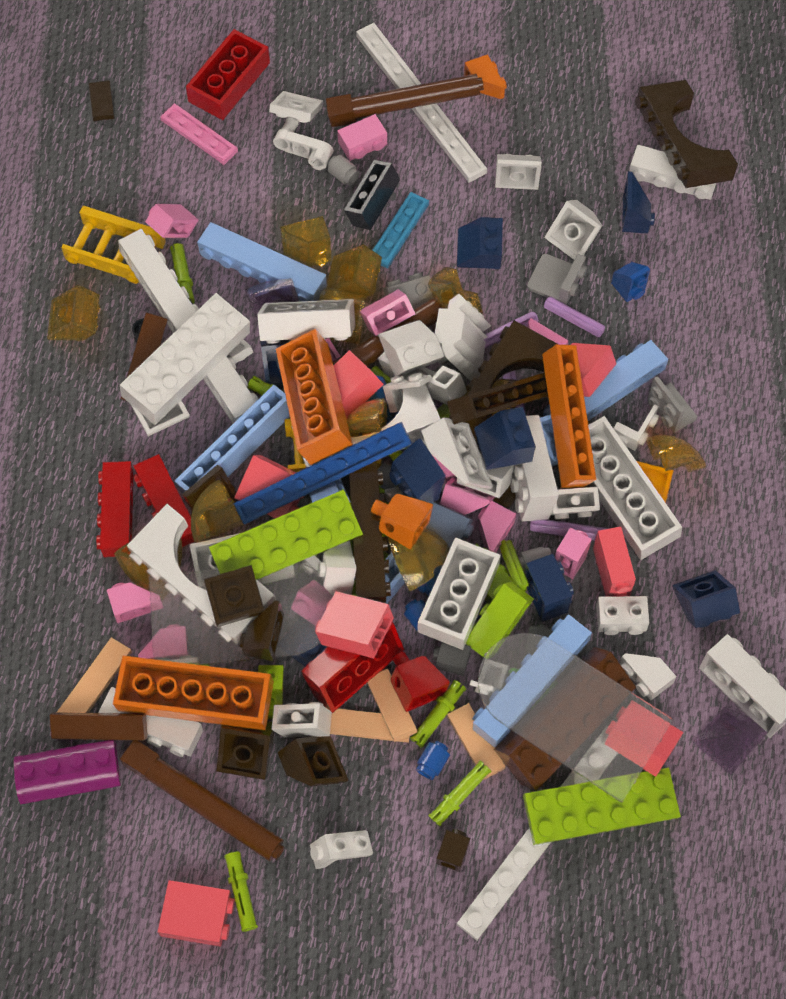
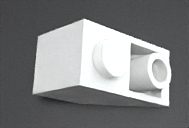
(648, 673)

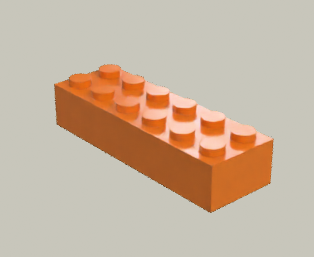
(313, 397)
(193, 692)

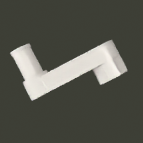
(315, 150)

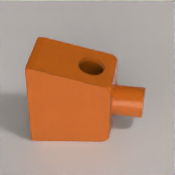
(403, 518)

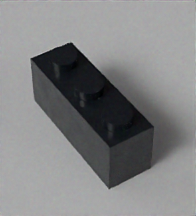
(372, 194)

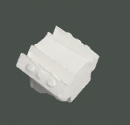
(462, 336)

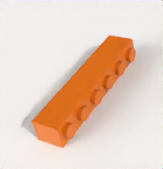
(569, 416)

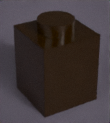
(453, 850)

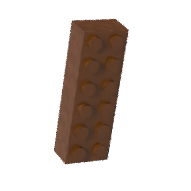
(531, 764)

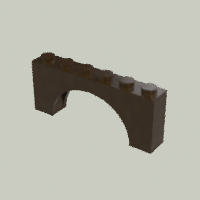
(692, 162)
(517, 350)

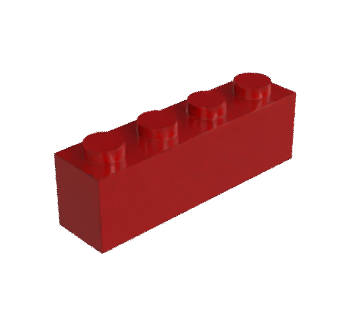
(160, 490)
(116, 507)

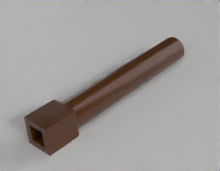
(346, 109)
(372, 348)
(201, 800)

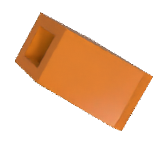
(487, 69)

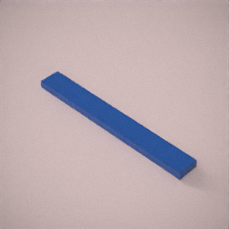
(323, 473)

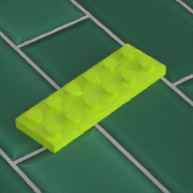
(289, 537)
(588, 810)

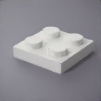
(296, 106)

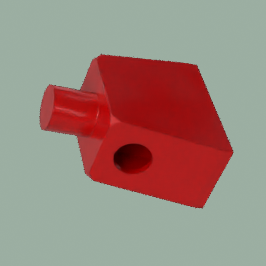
(417, 681)

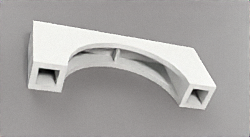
(415, 414)
(157, 549)

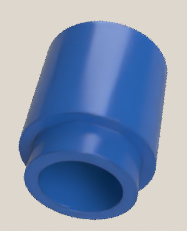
(413, 612)
(432, 760)

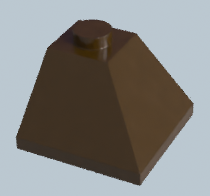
(263, 633)
(245, 751)
(313, 761)

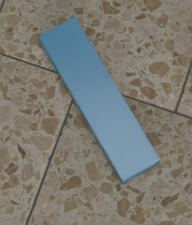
(400, 228)

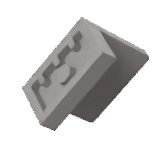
(672, 406)

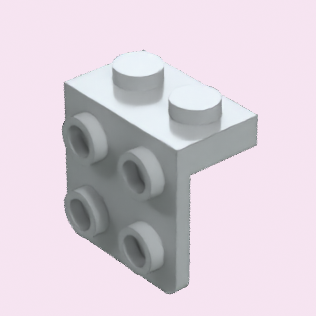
(557, 277)
(415, 289)

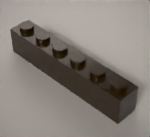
(497, 398)
(370, 546)

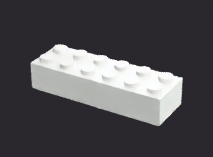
(185, 358)
(629, 493)

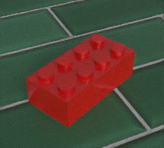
(228, 74)
(340, 674)

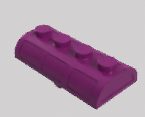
(66, 771)

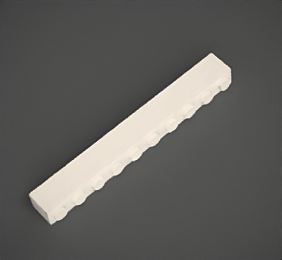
(174, 305)

